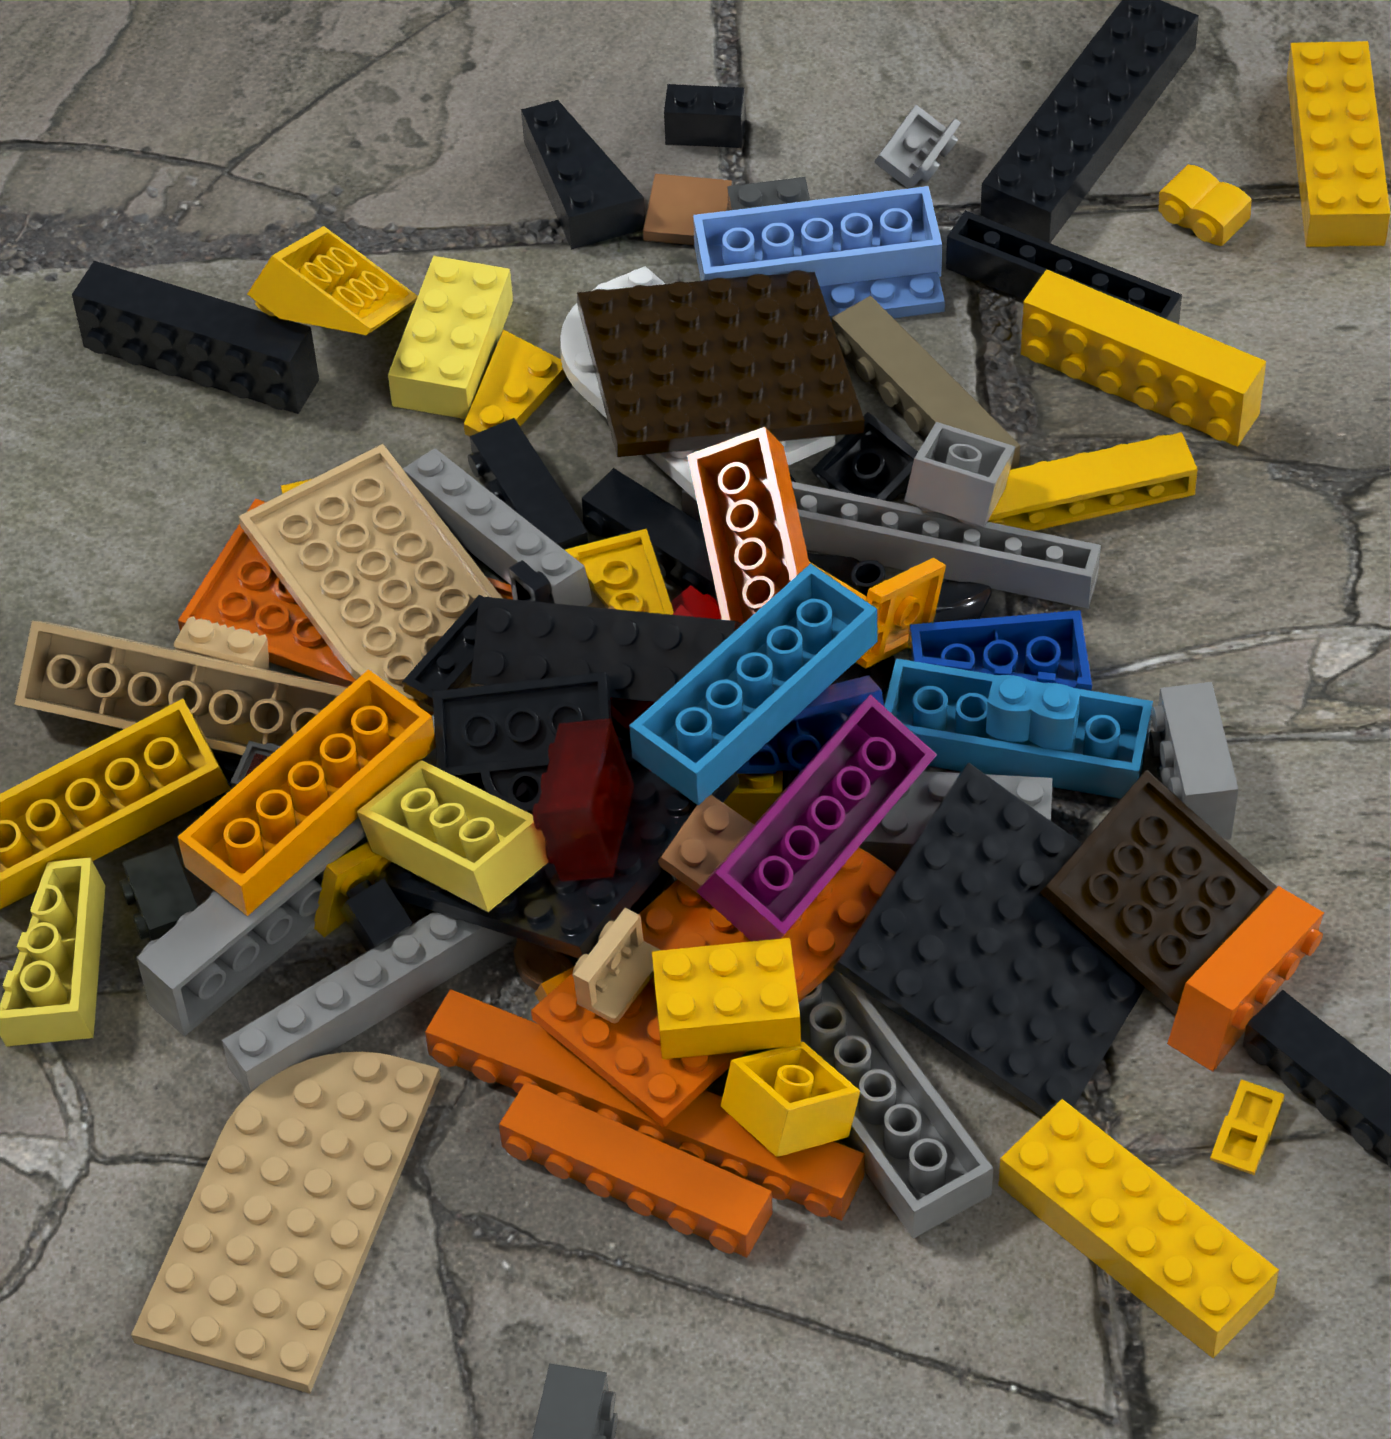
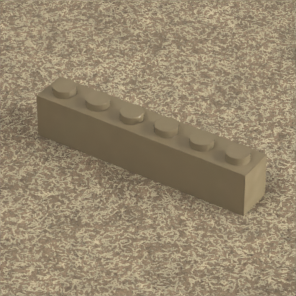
(910, 376)

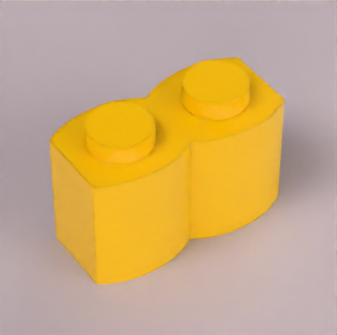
(1204, 205)

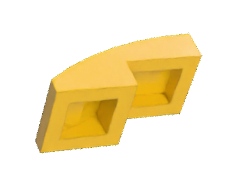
(1247, 1127)

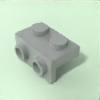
(915, 146)

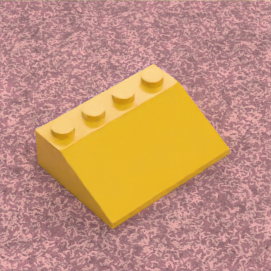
(329, 286)

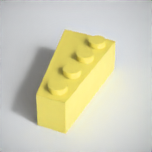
(57, 966)

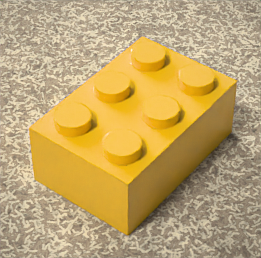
(726, 998)

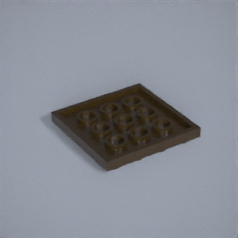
(1157, 888)

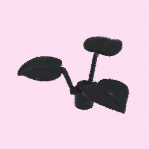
(955, 603)

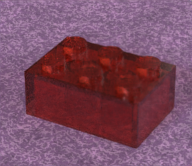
(584, 800)

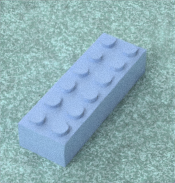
(834, 237)

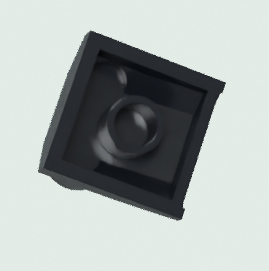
(868, 463)

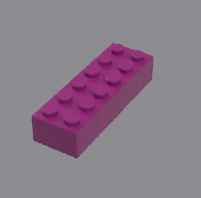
(817, 823)

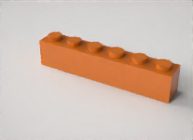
(636, 1170)

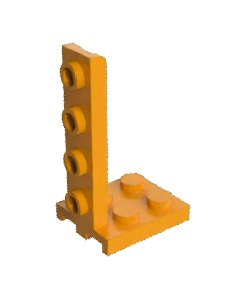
(901, 602)

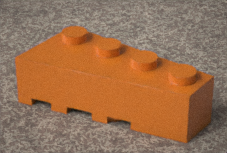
(1243, 976)

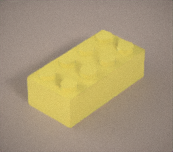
(450, 337)
(454, 835)

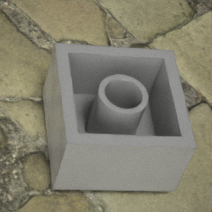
(959, 474)

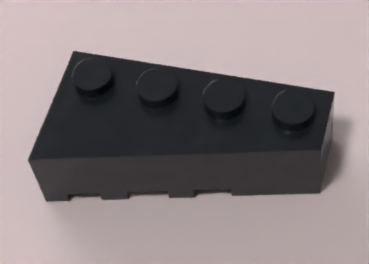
(581, 181)

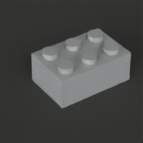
(1195, 753)

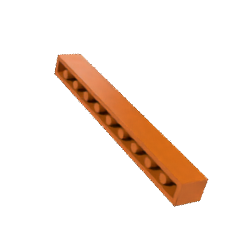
(516, 1050)

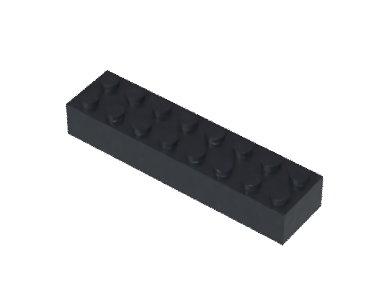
(1088, 117)

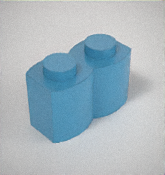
(1032, 712)

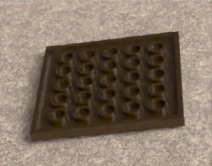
(717, 361)

